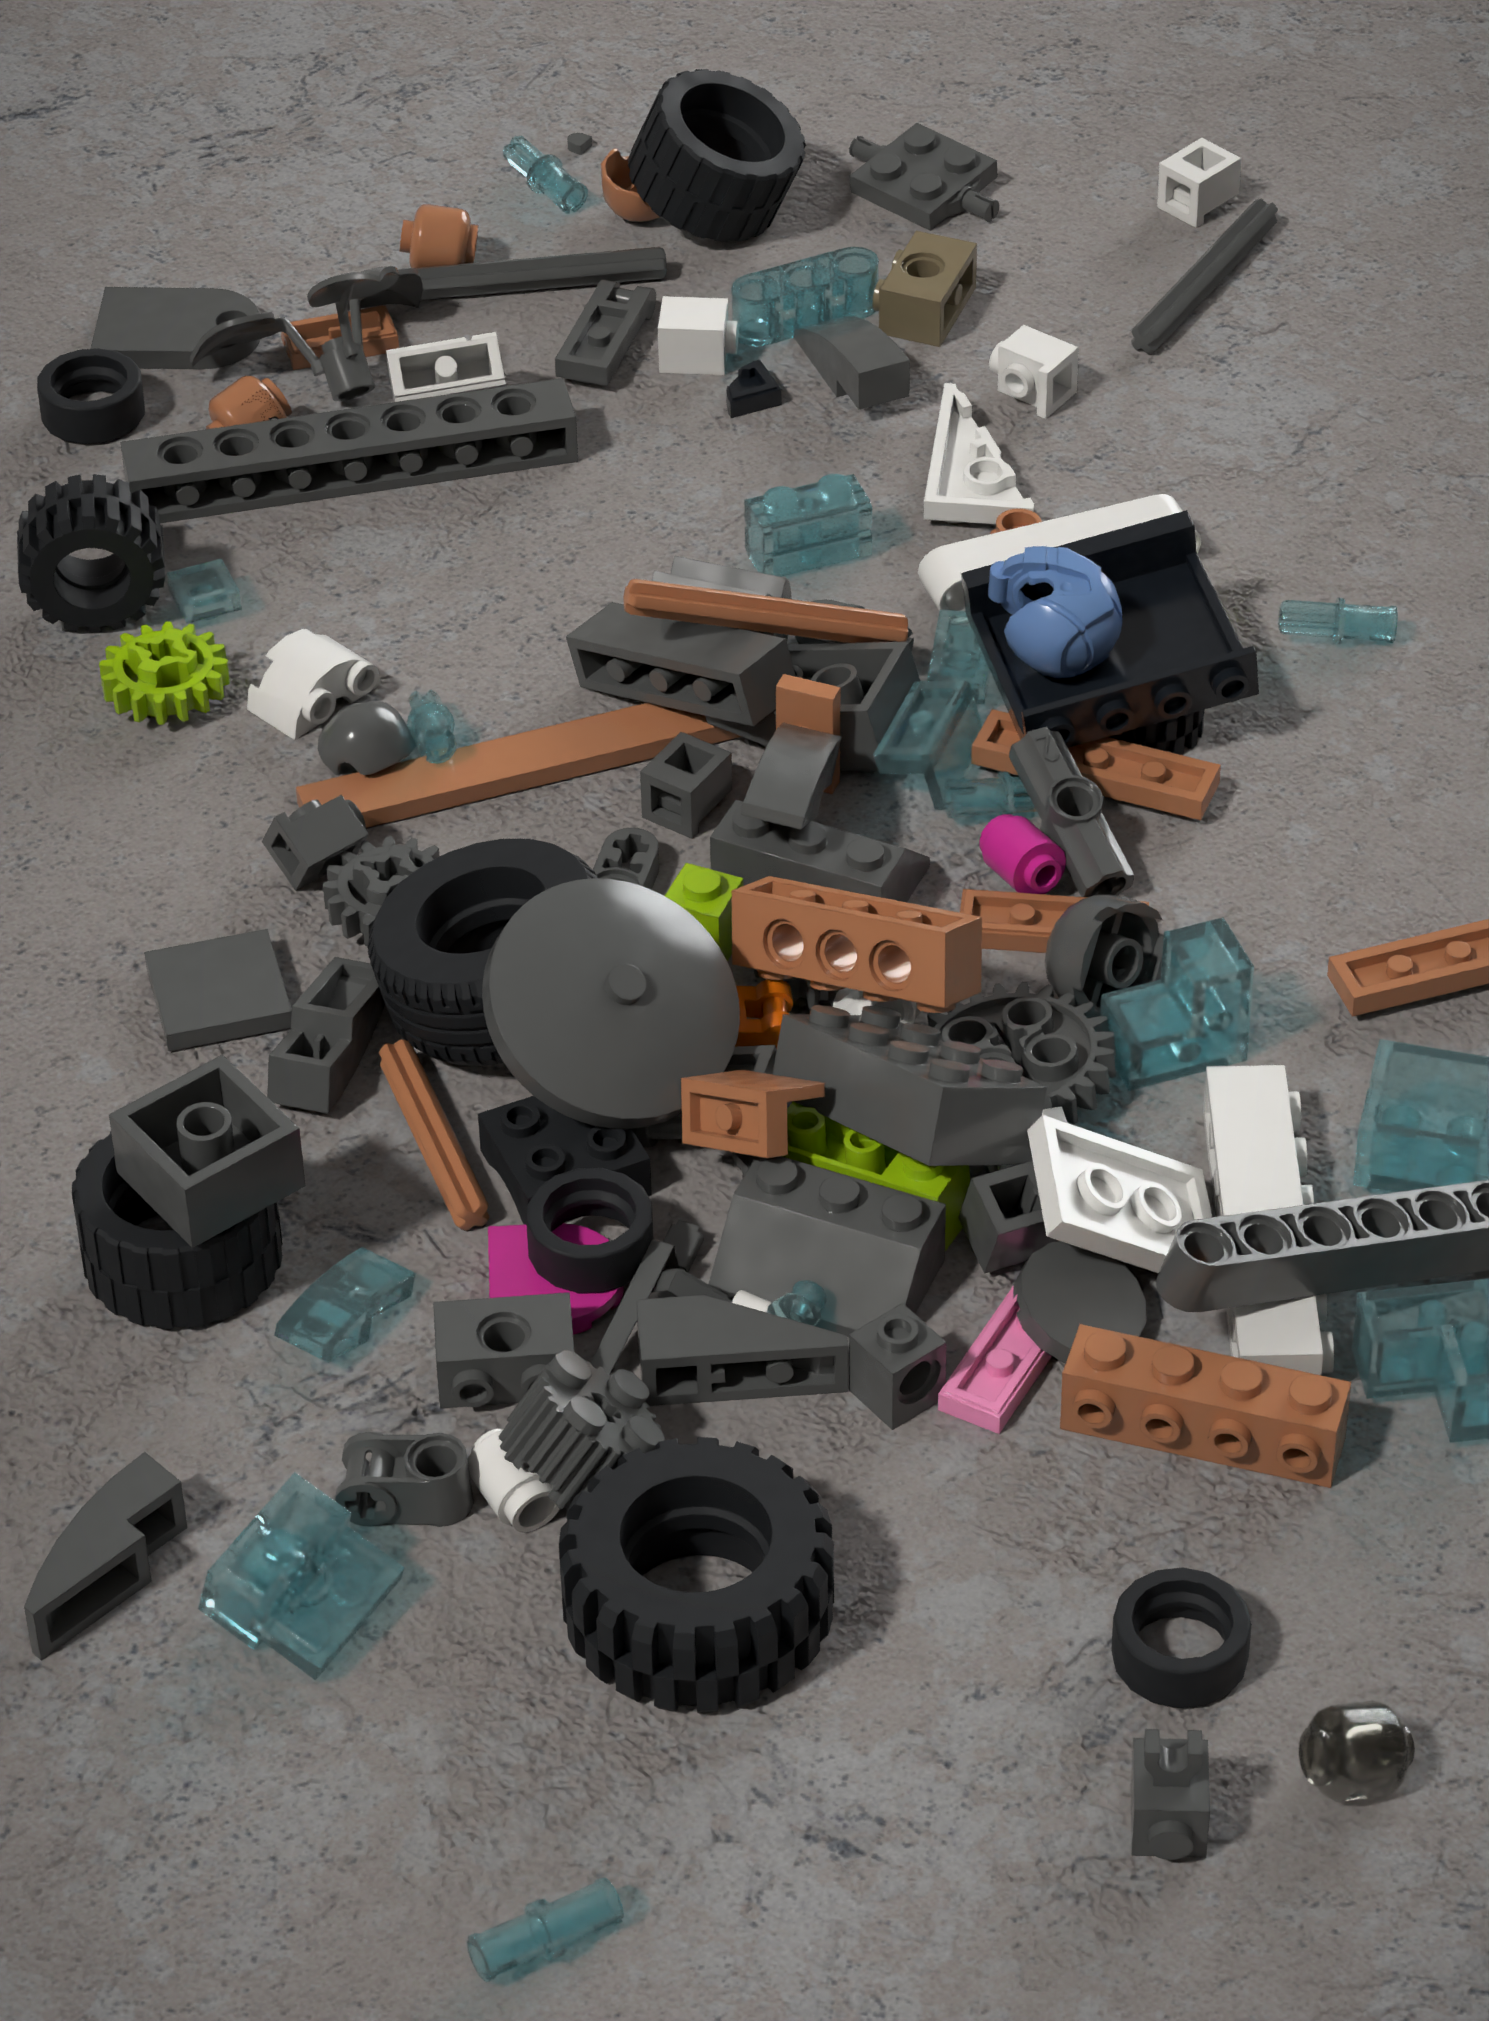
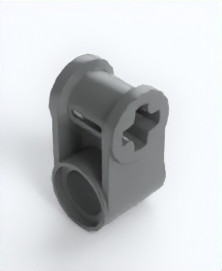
(408, 1479)

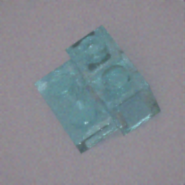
(299, 1579)

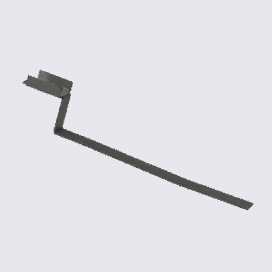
(676, 1250)

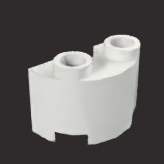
(306, 681)

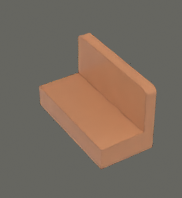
(742, 1110)

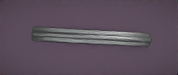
(542, 272)
(1204, 276)

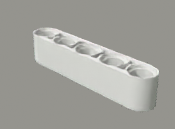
(943, 566)

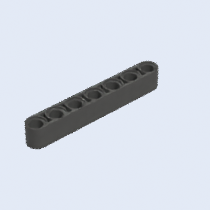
(1327, 1247)

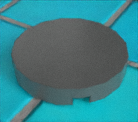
(1072, 1288)

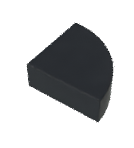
(752, 390)

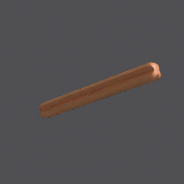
(763, 613)

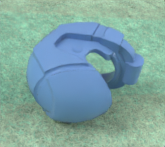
(1064, 630)

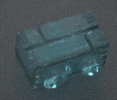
(808, 525)

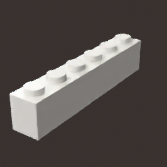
(1254, 1169)

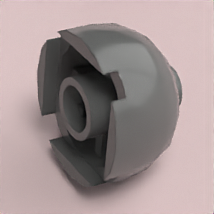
(1103, 948)

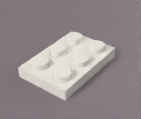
(1112, 1193)

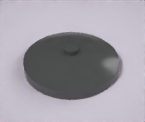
(609, 1002)

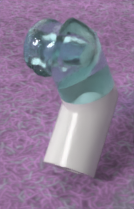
(800, 1305)

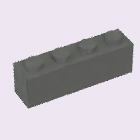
(681, 664)

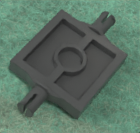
(924, 177)

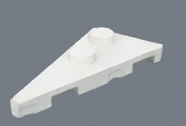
(967, 470)

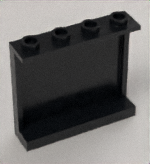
(1171, 651)

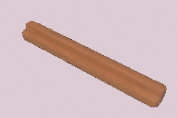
(434, 1135)

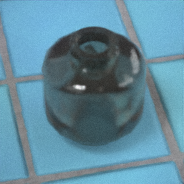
(1356, 1751)

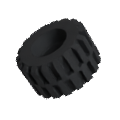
(90, 517)

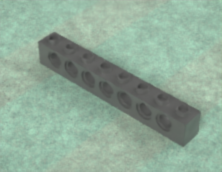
(354, 450)

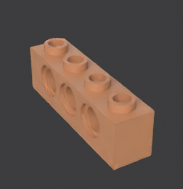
(857, 943)

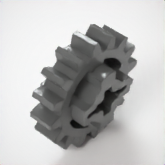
(366, 879)

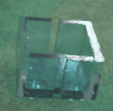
(1423, 1119)

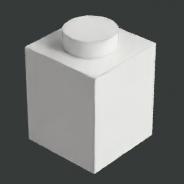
(695, 335)

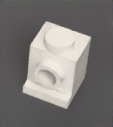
(1197, 181)
(1036, 369)

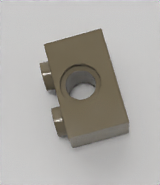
(926, 288)

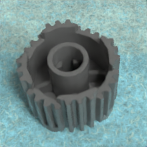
(578, 1423)

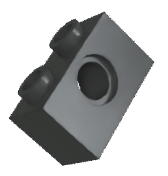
(497, 1346)

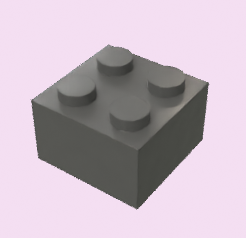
(207, 1150)

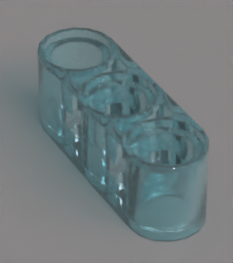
(803, 294)

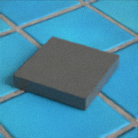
(218, 989)

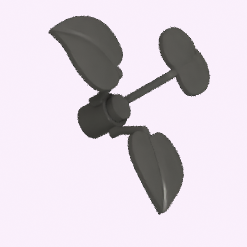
(343, 356)

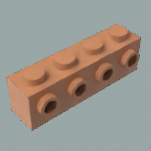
(1205, 1405)

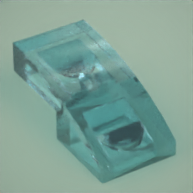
(340, 1305)

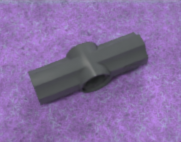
(1071, 813)

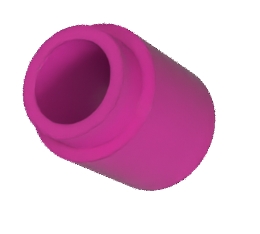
(1022, 854)

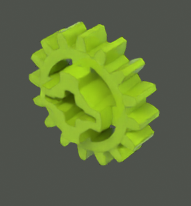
(164, 673)

